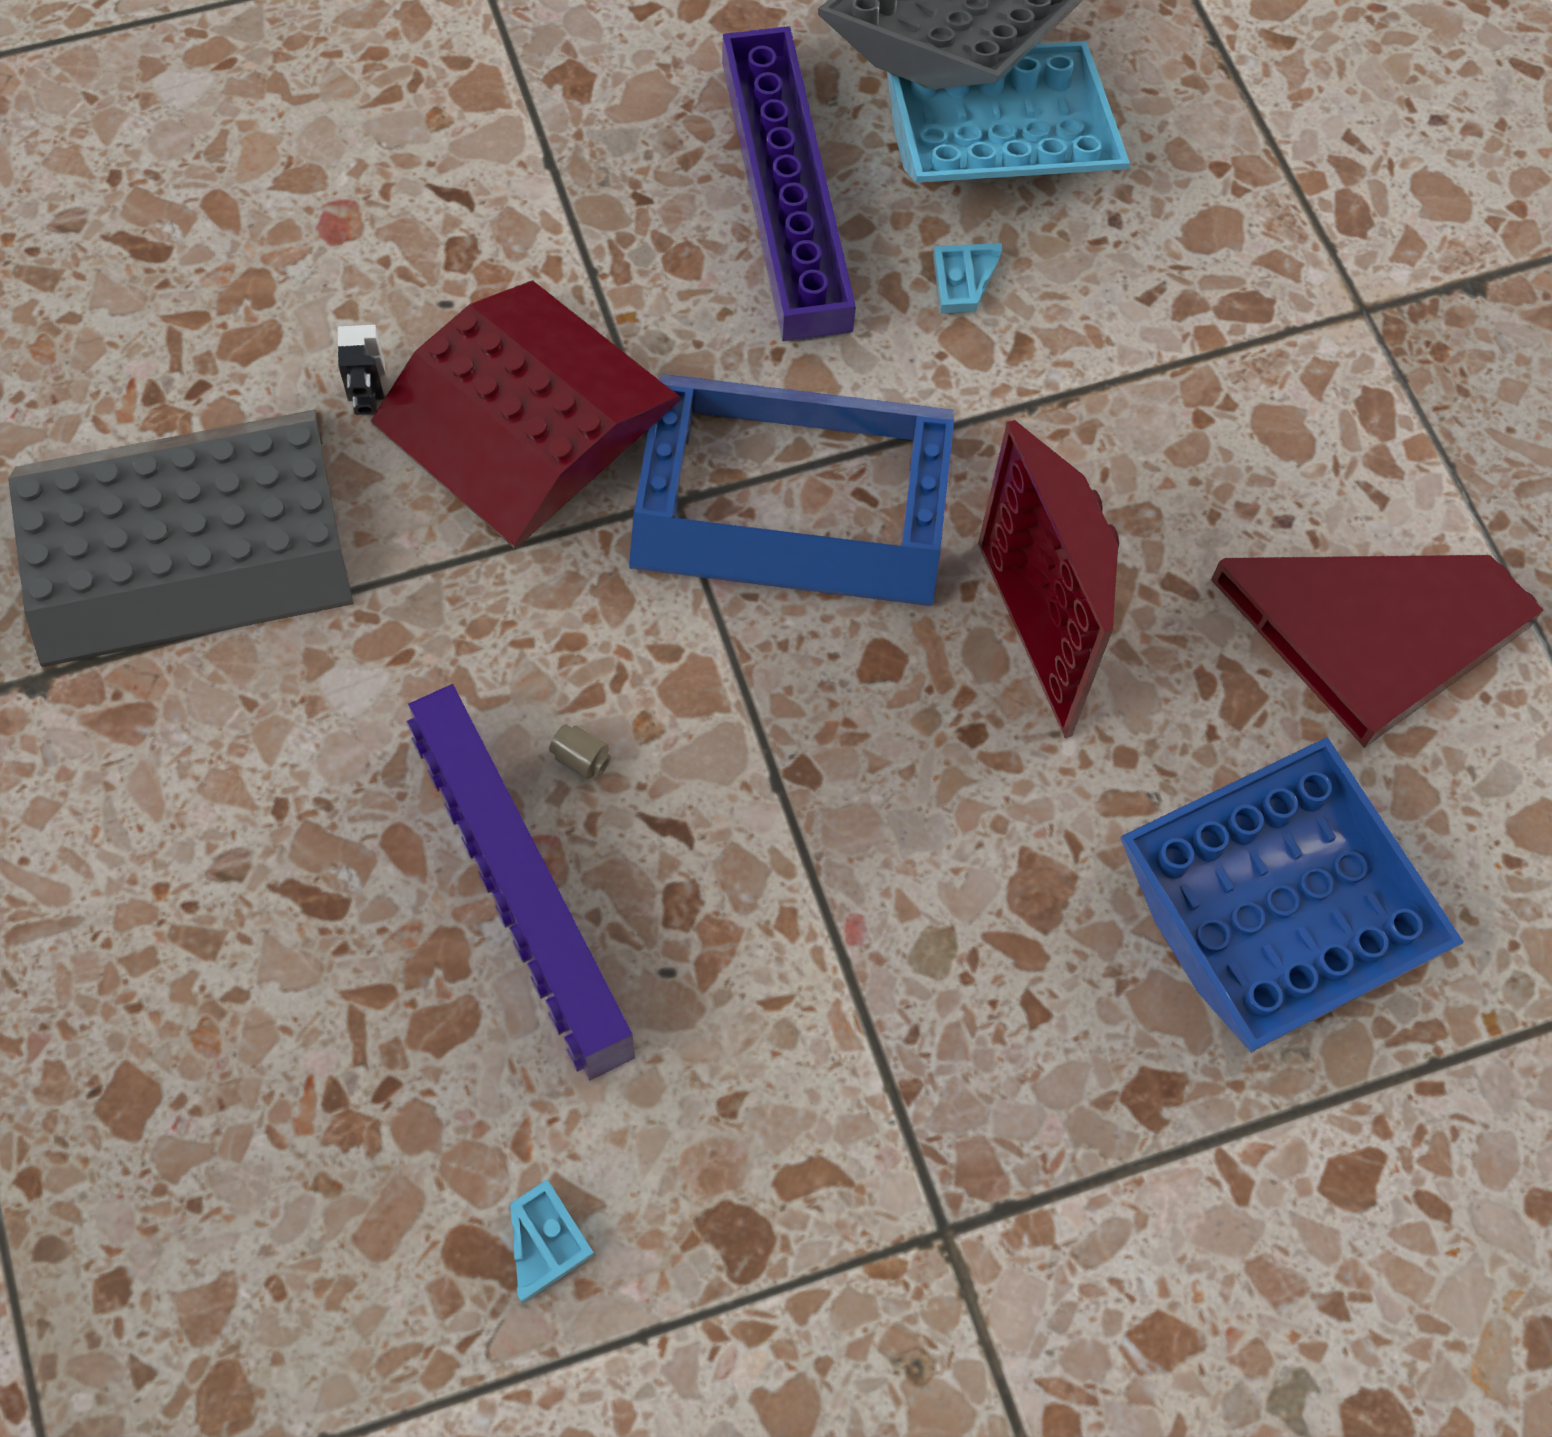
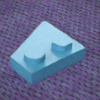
(964, 274)
(544, 1241)

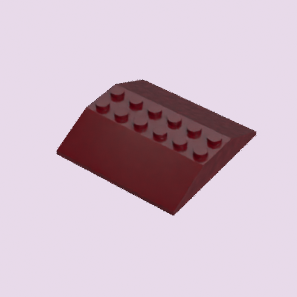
(519, 407)
(1052, 566)

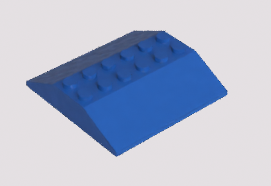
(1286, 895)

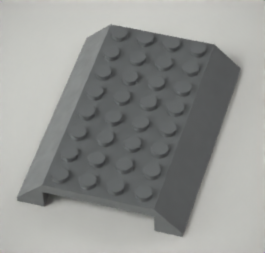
(176, 538)

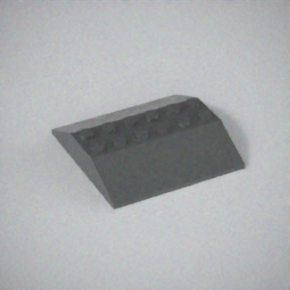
(945, 40)

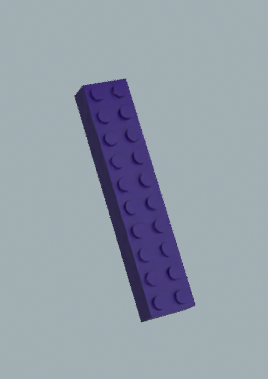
(787, 185)
(520, 884)

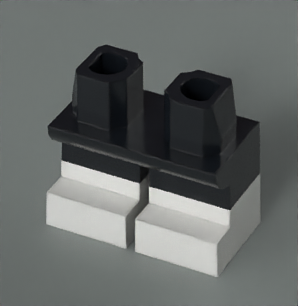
(360, 366)

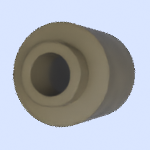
(580, 751)

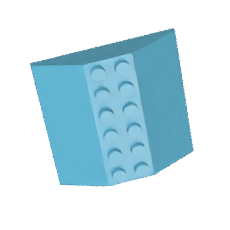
(1033, 121)

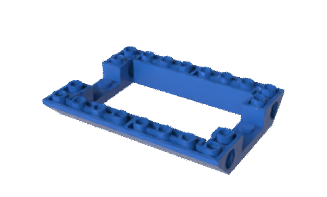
(789, 558)

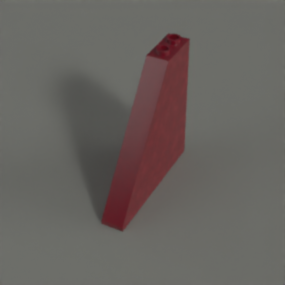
(1379, 629)

